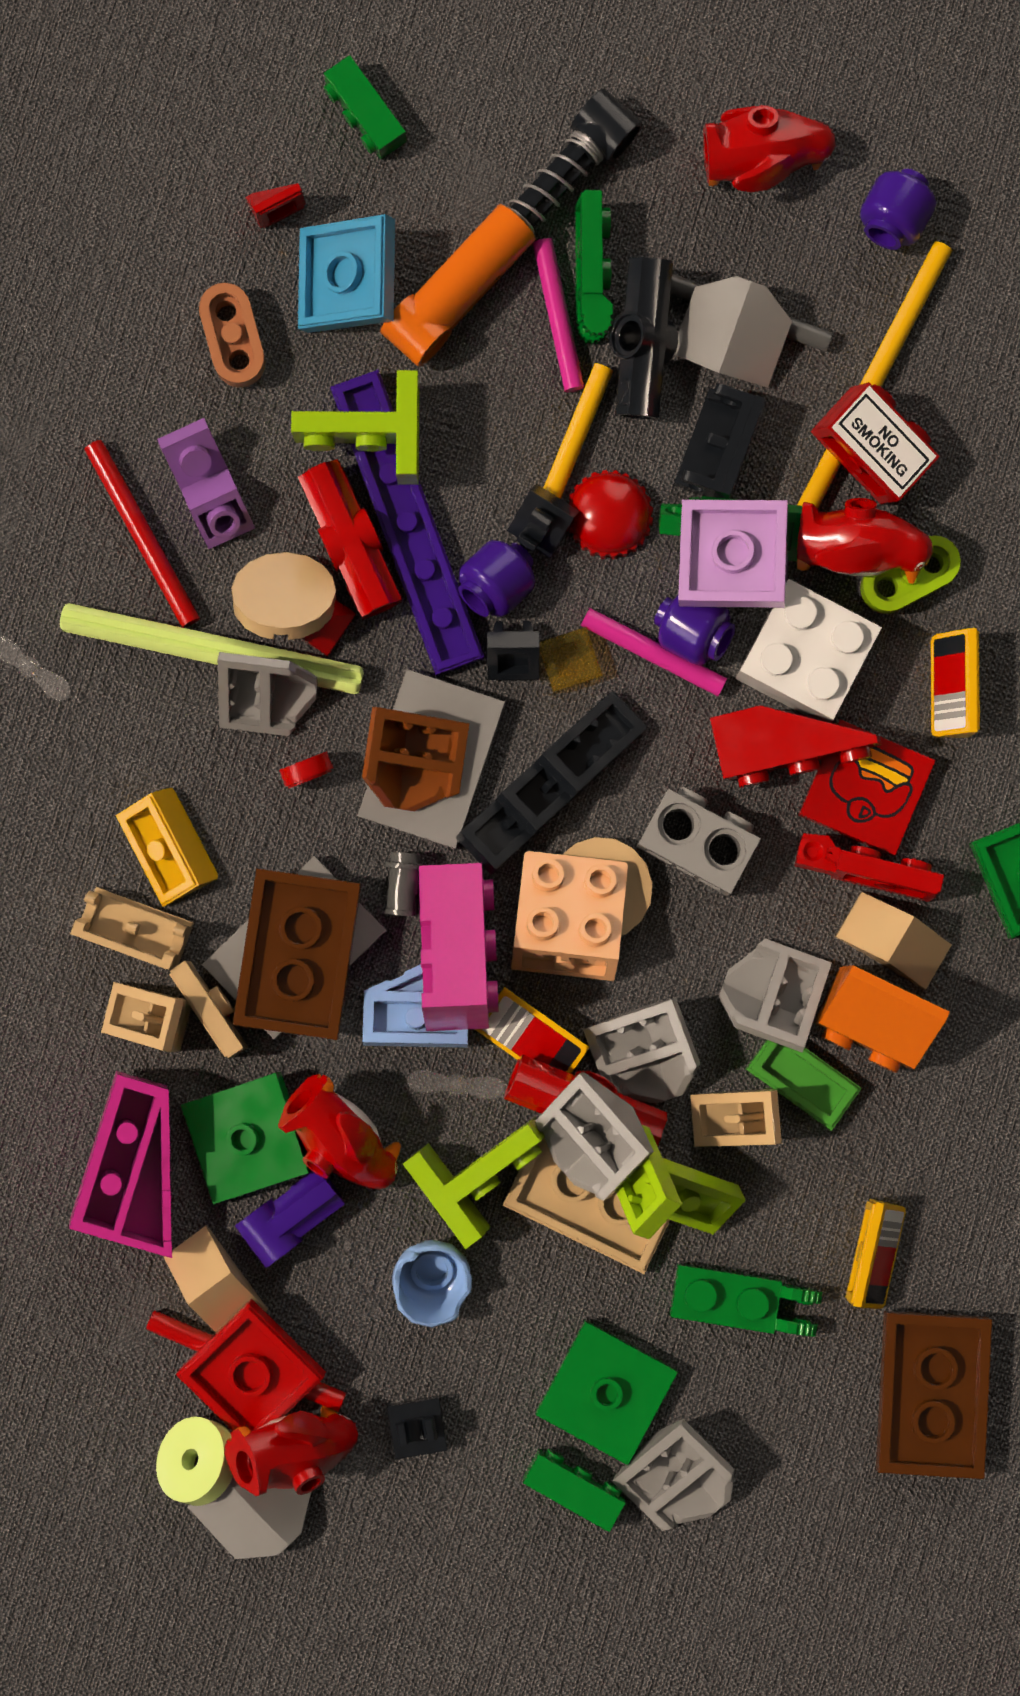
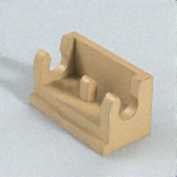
(133, 928)

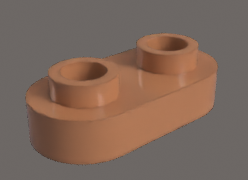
(232, 337)

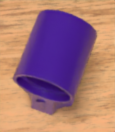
(282, 1222)

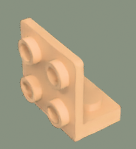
(569, 916)

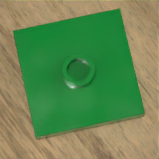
(241, 1139)
(606, 1392)

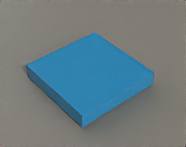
(346, 274)

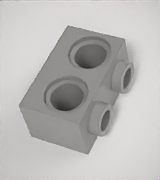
(692, 853)

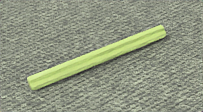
(199, 645)

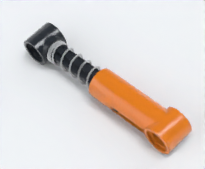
(426, 319)

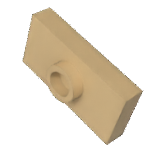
(210, 1007)

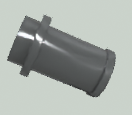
(403, 884)

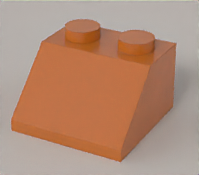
(879, 1018)

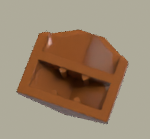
(413, 758)

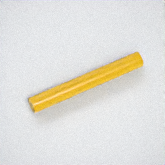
(578, 429)

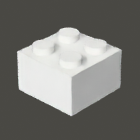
(808, 653)

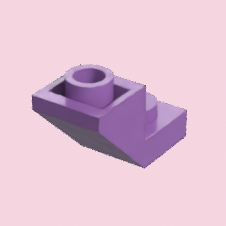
(206, 483)

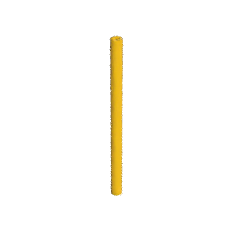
(885, 356)

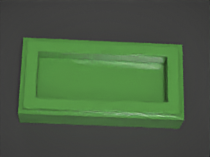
(804, 1081)

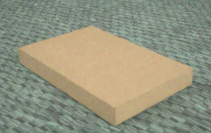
(550, 1198)

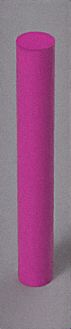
(558, 315)
(652, 651)

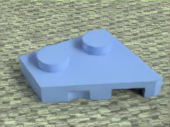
(396, 1016)

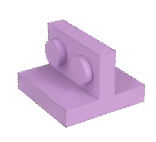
(733, 553)

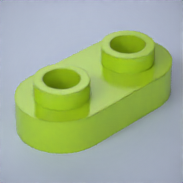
(924, 585)

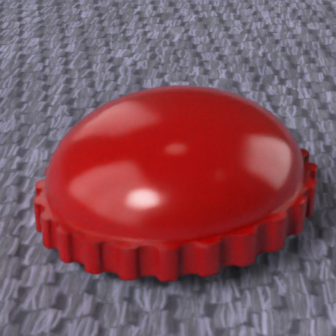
(611, 514)

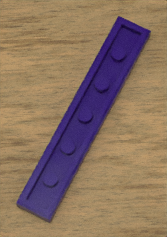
(412, 539)

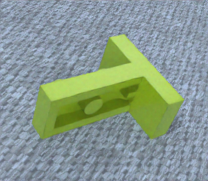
(369, 429)
(450, 1193)
(677, 1193)

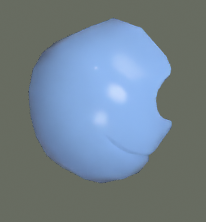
(431, 1283)

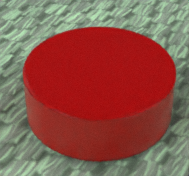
(306, 770)

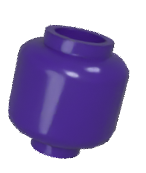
(897, 208)
(496, 578)
(694, 632)

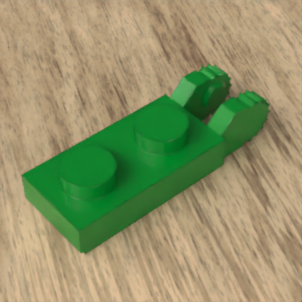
(591, 269)
(738, 1300)

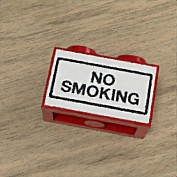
(876, 442)

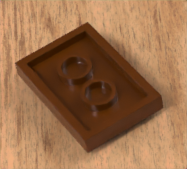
(297, 954)
(934, 1394)

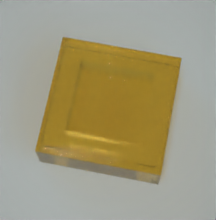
(569, 660)

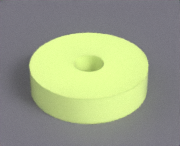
(177, 1457)

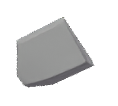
(734, 329)
(263, 693)
(775, 993)
(645, 1052)
(594, 1136)
(677, 1477)
(254, 1524)

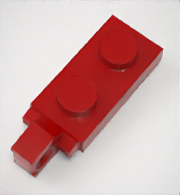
(865, 868)

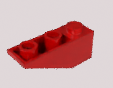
(770, 739)

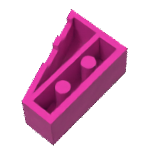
(456, 947)
(128, 1170)

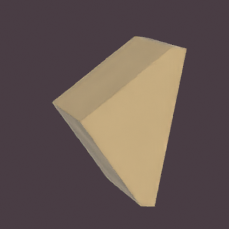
(894, 939)
(146, 1017)
(736, 1118)
(210, 1279)

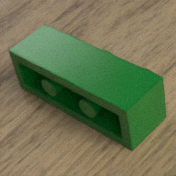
(364, 108)
(574, 1489)

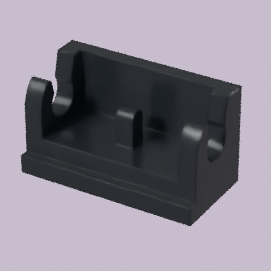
(719, 442)

